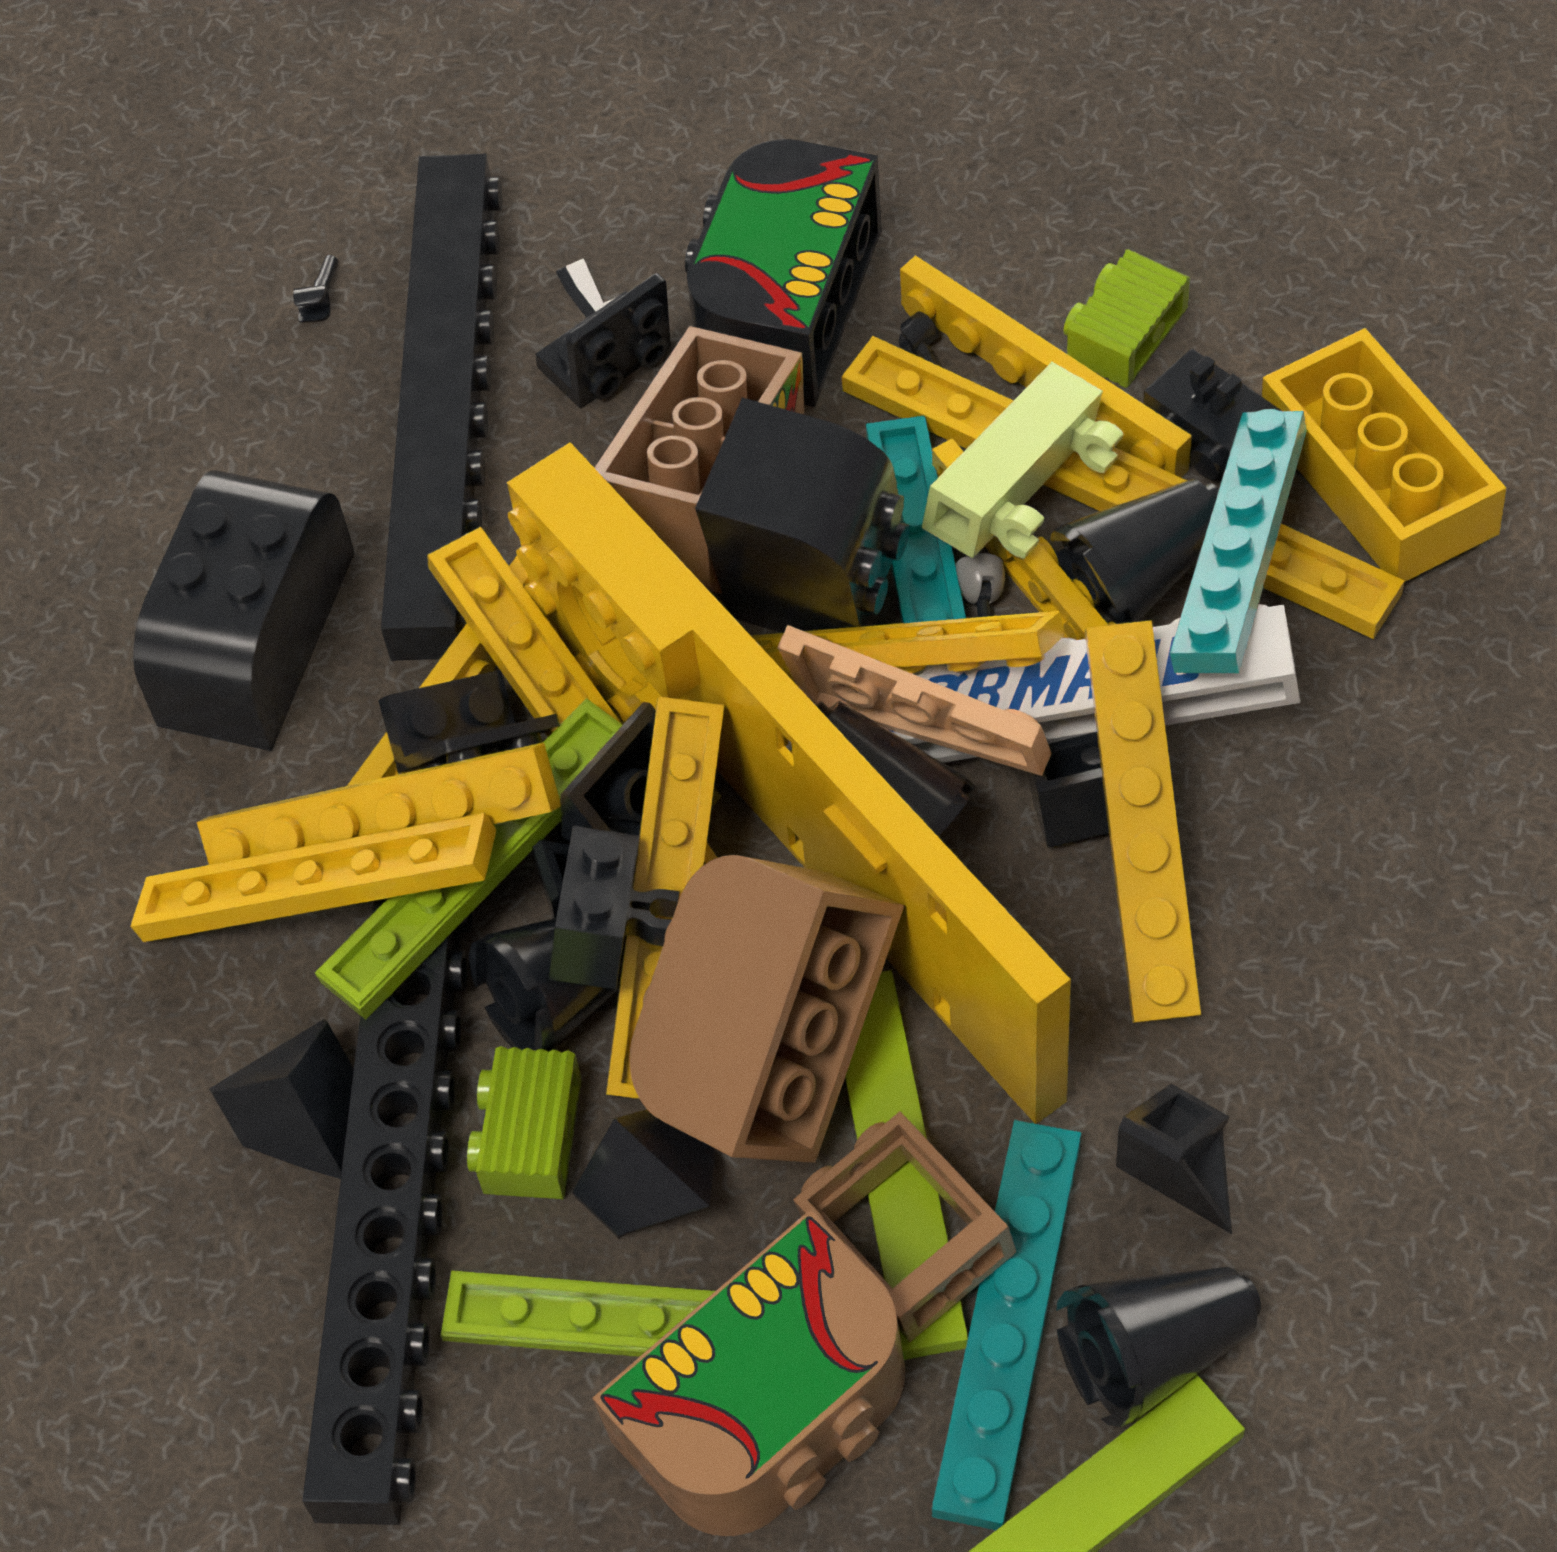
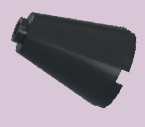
(1137, 548)
(921, 780)
(526, 1004)
(1151, 1334)

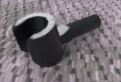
(314, 300)
(917, 335)

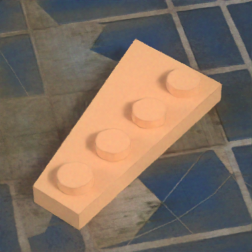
(913, 703)

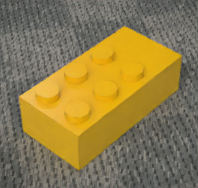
(1387, 457)

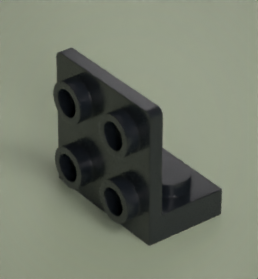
(610, 344)
(456, 722)

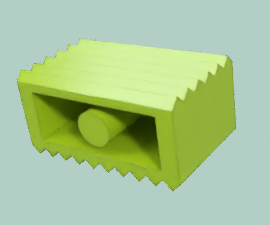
(1126, 316)
(526, 1123)

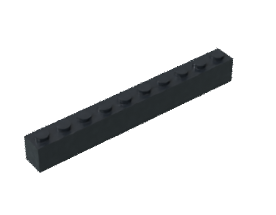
(440, 397)

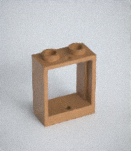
(956, 1265)

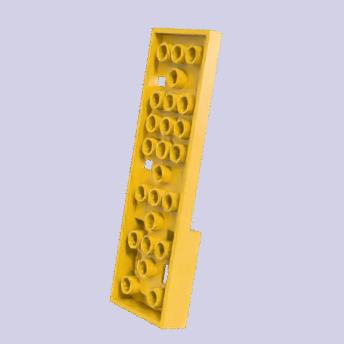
(655, 631)

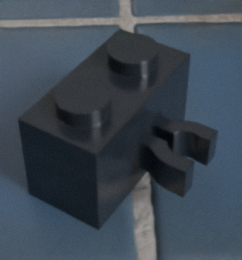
(1206, 405)
(1071, 792)
(603, 908)

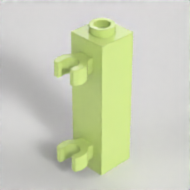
(1013, 458)

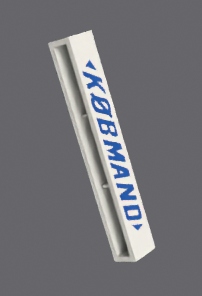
(1060, 690)

